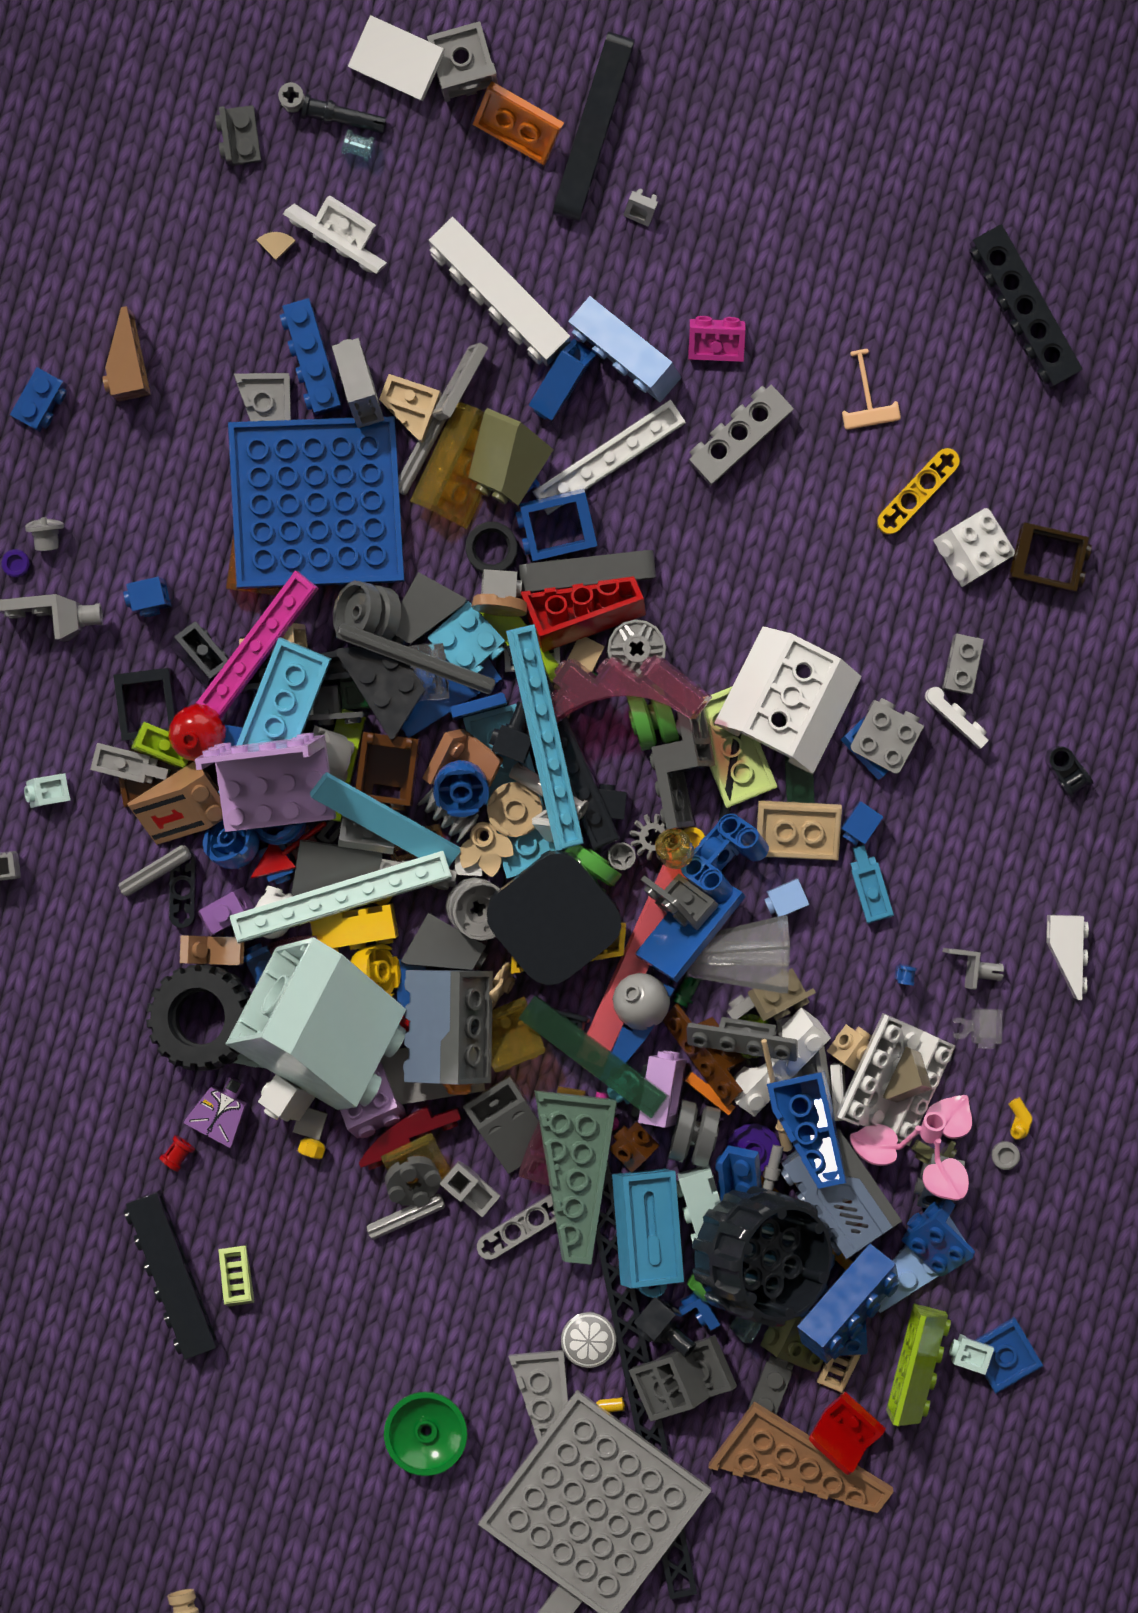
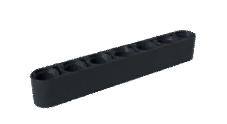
(593, 126)

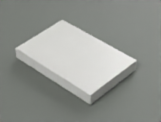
(396, 58)

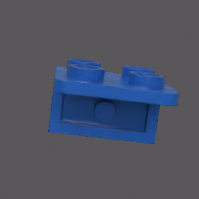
(935, 1240)

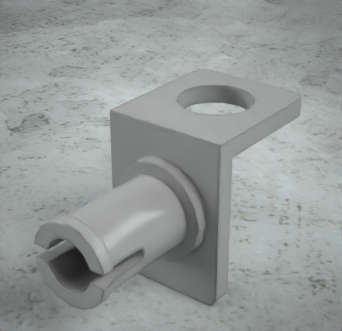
(977, 969)

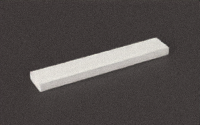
(614, 453)

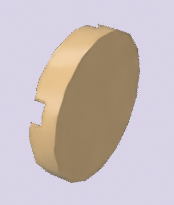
(512, 809)

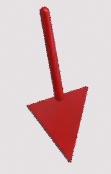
(275, 859)

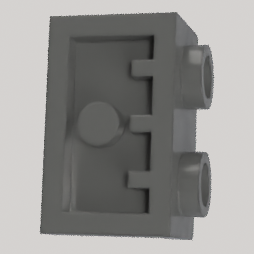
(239, 135)

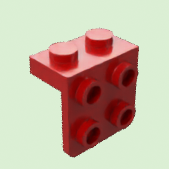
(845, 1432)

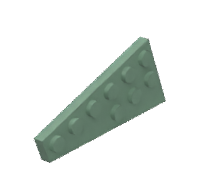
(576, 1151)

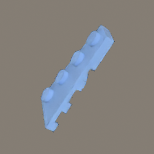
(911, 1273)

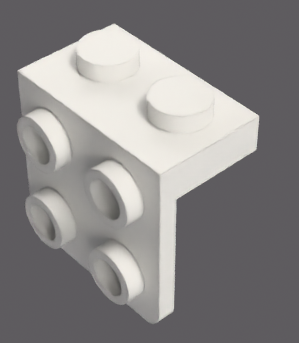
(974, 546)

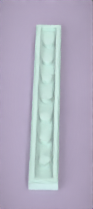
(340, 897)

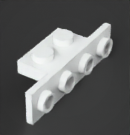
(341, 229)

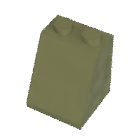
(506, 458)

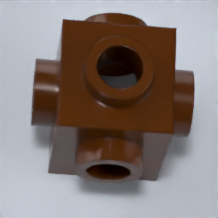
(633, 1146)

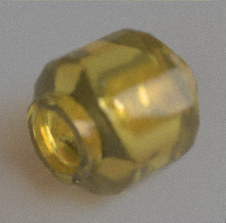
(674, 848)

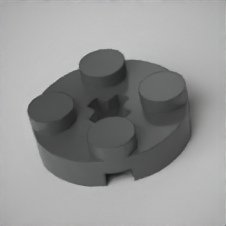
(413, 1193)

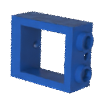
(523, 519)

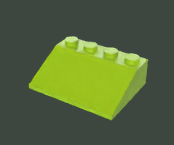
(917, 1364)

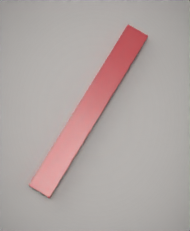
(606, 1022)

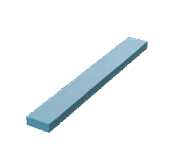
(545, 737)

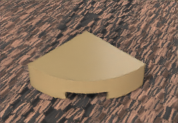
(276, 243)

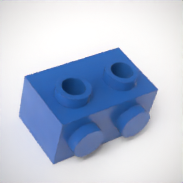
(147, 596)

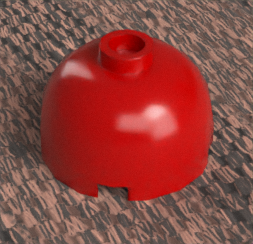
(195, 730)

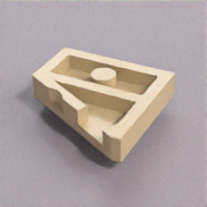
(410, 404)

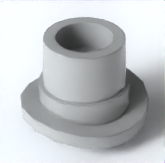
(45, 533)

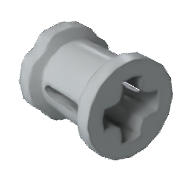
(285, 92)

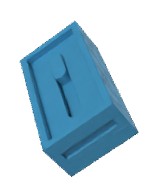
(648, 1230)

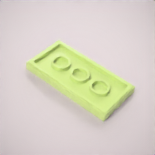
(752, 769)

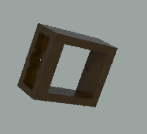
(1022, 547)

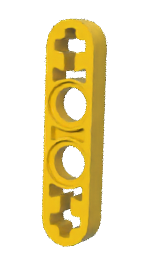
(920, 493)

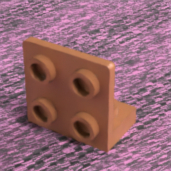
(463, 746)

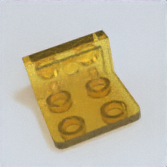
(512, 1038)

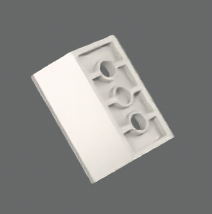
(771, 686)
(864, 1097)

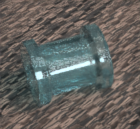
(358, 145)

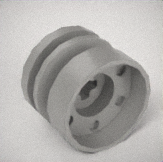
(635, 632)
(460, 902)

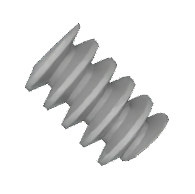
(459, 824)

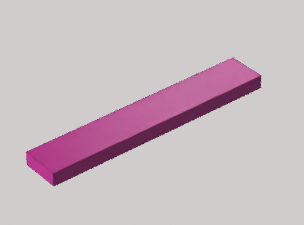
(258, 643)

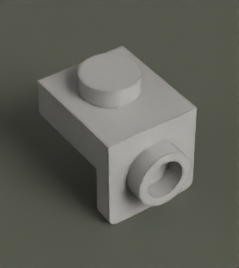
(740, 1006)

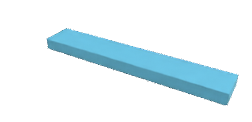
(381, 819)

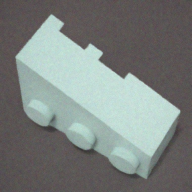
(699, 1194)

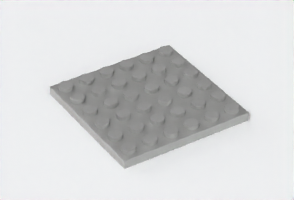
(594, 1505)

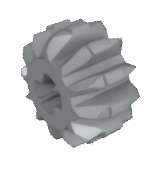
(644, 832)

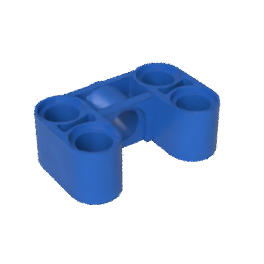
(726, 839)

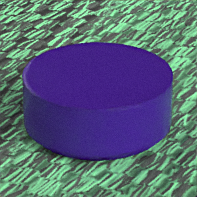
(15, 563)

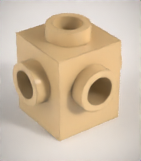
(850, 1046)

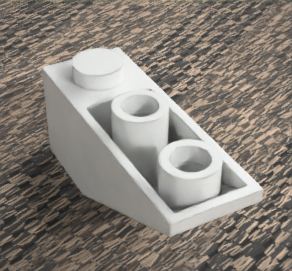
(1065, 942)

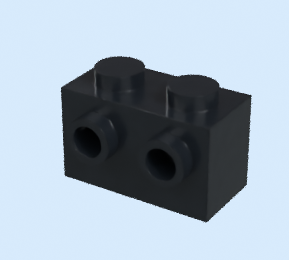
(199, 653)

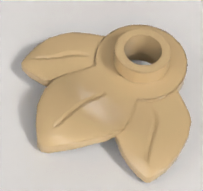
(485, 853)
(502, 983)

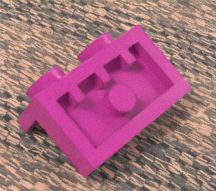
(716, 339)

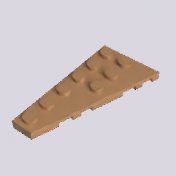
(784, 1457)

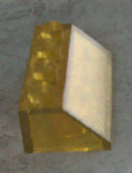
(445, 481)

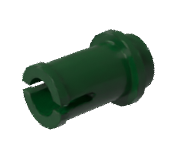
(686, 991)

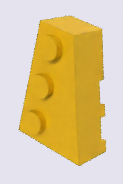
(357, 927)

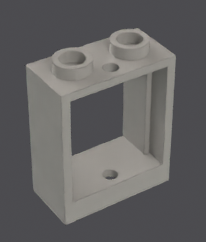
(357, 382)

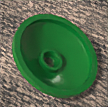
(421, 1452)

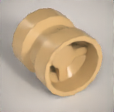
(183, 1601)

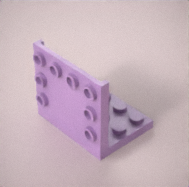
(269, 781)

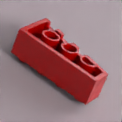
(582, 610)

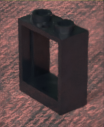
(140, 677)

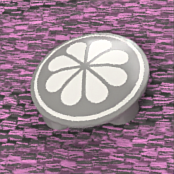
(588, 1339)

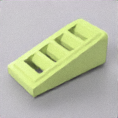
(230, 1300)

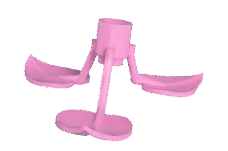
(948, 1117)

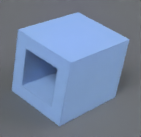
(786, 898)

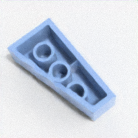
(625, 348)

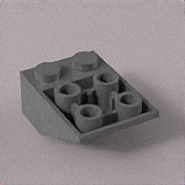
(504, 1121)

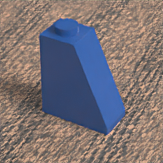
(562, 379)

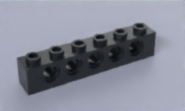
(999, 242)

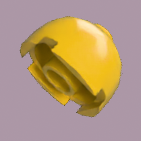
(379, 966)

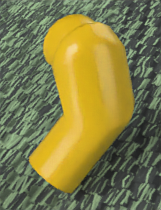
(1022, 1120)

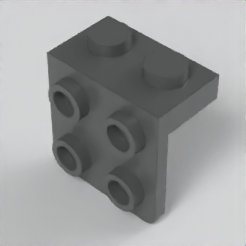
(683, 900)

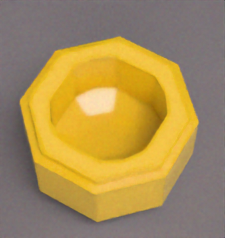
(312, 1148)

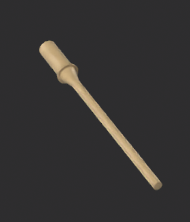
(784, 1140)

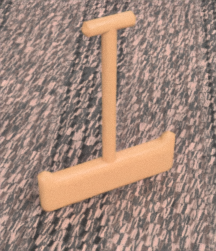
(870, 416)

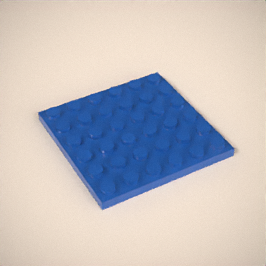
(315, 502)

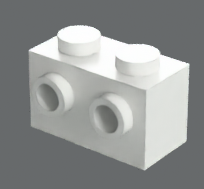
(284, 1099)

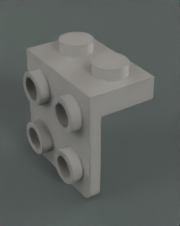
(887, 735)

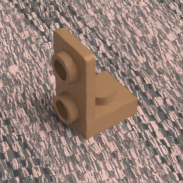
(211, 950)

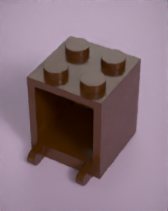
(389, 765)

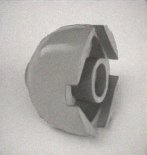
(641, 1001)

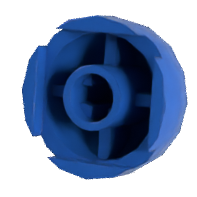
(461, 788)
(231, 848)

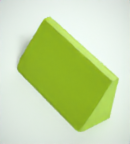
(155, 743)

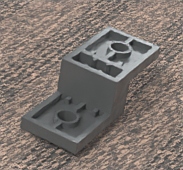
(673, 761)

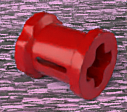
(176, 1153)

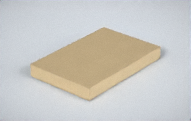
(800, 829)

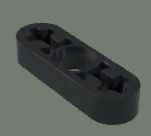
(189, 908)

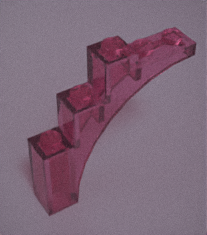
(616, 679)

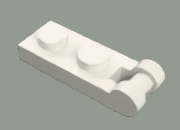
(955, 715)

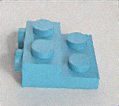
(468, 639)

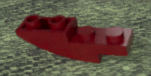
(415, 1124)

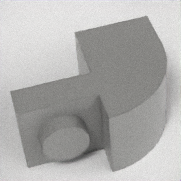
(469, 1187)

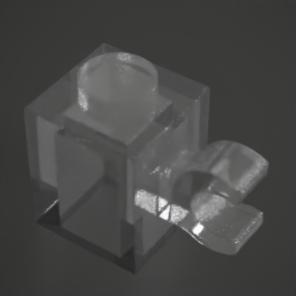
(984, 1027)

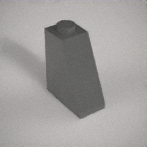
(425, 608)
(443, 947)

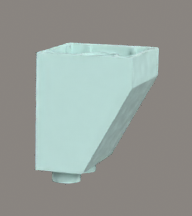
(320, 1024)

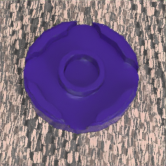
(755, 1138)

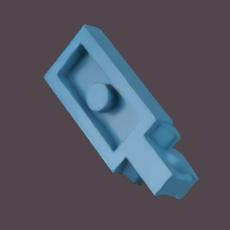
(870, 886)

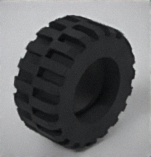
(166, 1012)

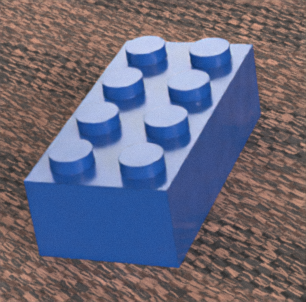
(849, 1304)

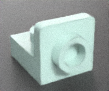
(47, 790)
(971, 1354)

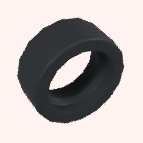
(484, 528)

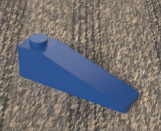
(808, 1118)

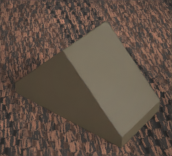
(908, 1078)

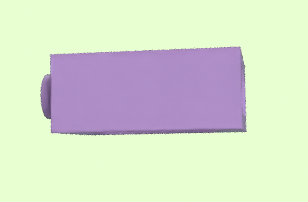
(667, 1073)

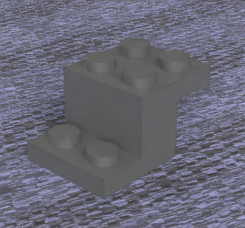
(681, 1382)

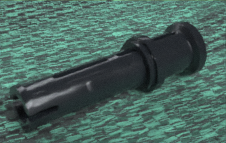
(331, 112)

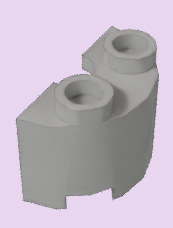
(338, 750)

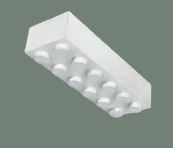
(499, 291)

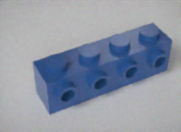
(312, 357)

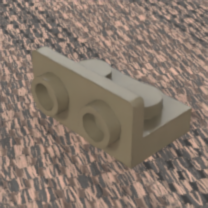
(777, 1004)

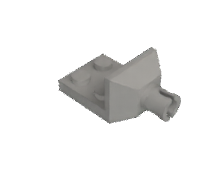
(67, 614)

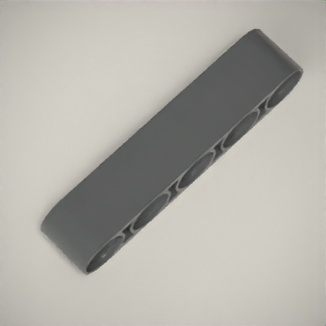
(587, 570)

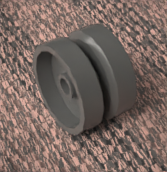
(368, 608)
(693, 1133)

